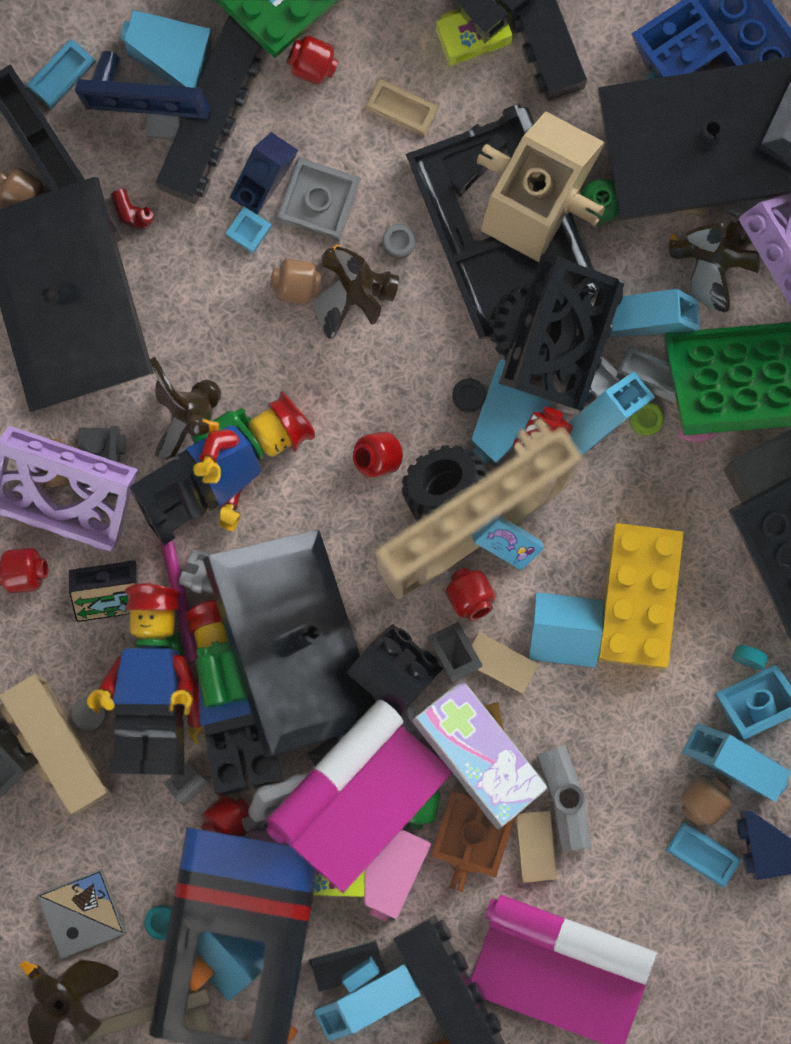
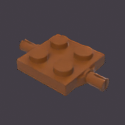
(469, 839)

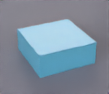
(248, 230)
(360, 974)

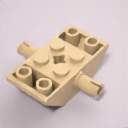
(530, 217)

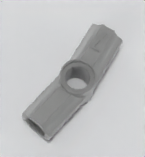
(573, 821)

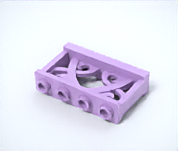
(770, 232)
(69, 520)

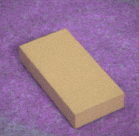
(401, 107)
(503, 663)
(536, 846)

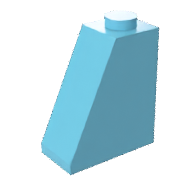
(168, 47)
(656, 314)
(609, 412)
(502, 418)
(737, 761)
(367, 1003)

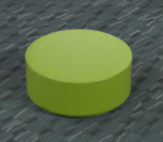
(647, 420)

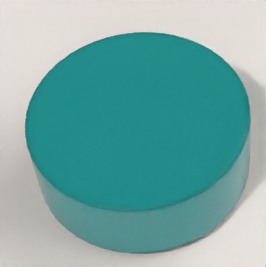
(750, 657)
(157, 921)

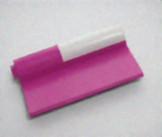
(358, 797)
(562, 971)

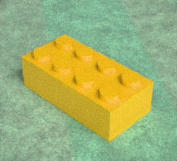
(640, 596)

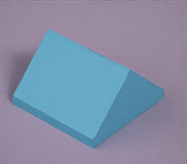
(566, 630)
(756, 702)
(232, 959)

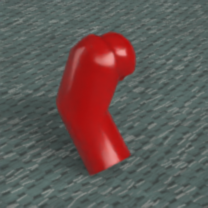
(130, 214)

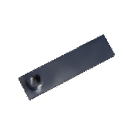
(107, 95)

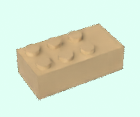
(55, 744)

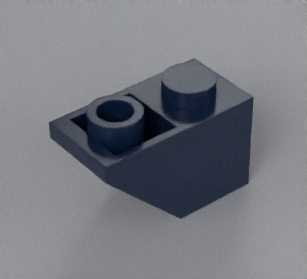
(263, 172)
(766, 845)

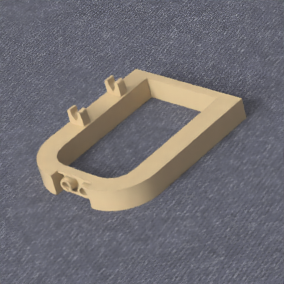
(511, 492)

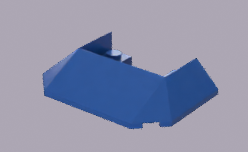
(704, 30)

